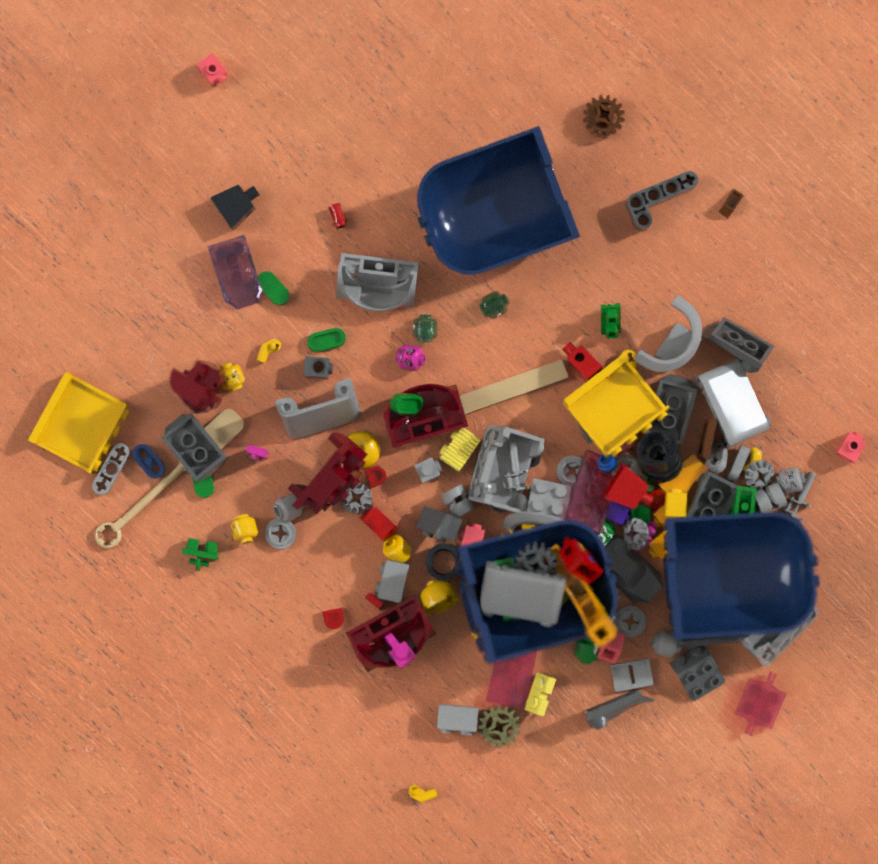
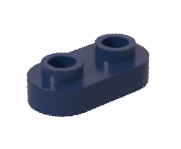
(149, 461)

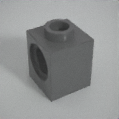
(309, 365)

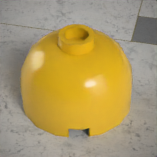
(369, 444)
(438, 597)

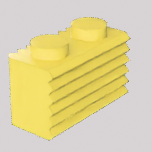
(459, 449)

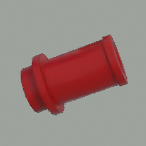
(337, 215)

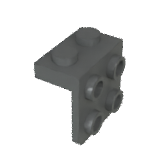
(697, 672)

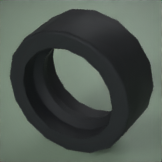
(441, 547)

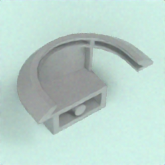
(679, 344)
(545, 505)

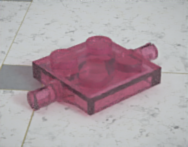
(760, 703)

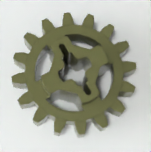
(511, 721)

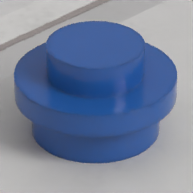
(607, 464)

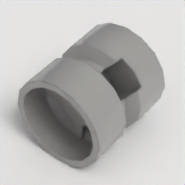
(770, 498)
(461, 508)

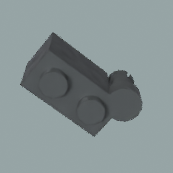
(439, 524)

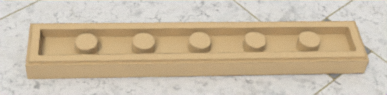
(513, 386)

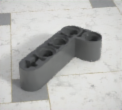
(663, 196)

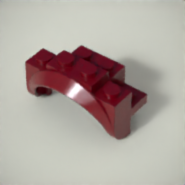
(199, 386)
(431, 419)
(332, 480)
(391, 621)

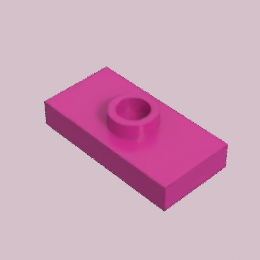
(257, 453)

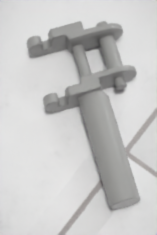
(515, 468)
(801, 497)

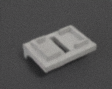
(641, 672)

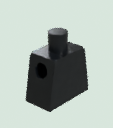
(235, 204)

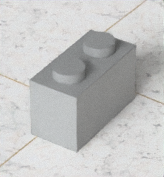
(392, 581)
(457, 718)

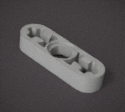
(113, 453)

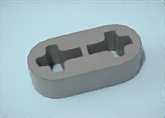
(718, 457)
(738, 463)

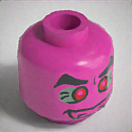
(410, 357)

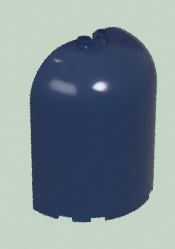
(494, 205)
(738, 574)
(521, 637)

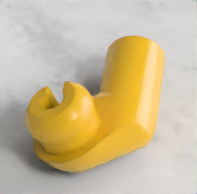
(267, 348)
(755, 455)
(421, 795)

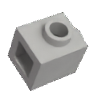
(428, 470)

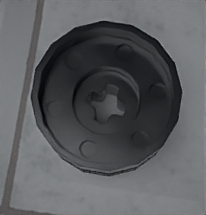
(660, 456)

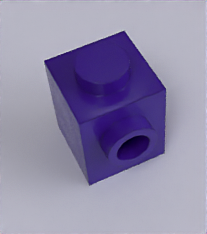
(618, 513)

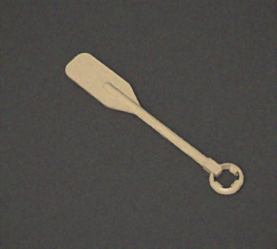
(222, 431)

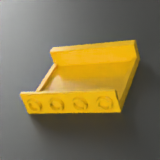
(615, 406)
(79, 423)

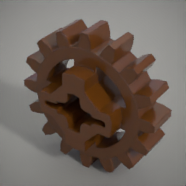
(610, 111)

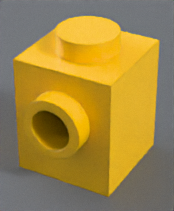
(675, 503)

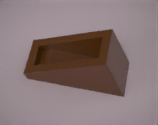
(730, 203)

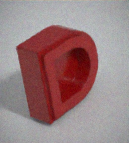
(375, 476)
(374, 600)
(333, 618)

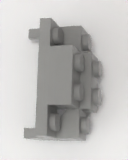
(376, 282)

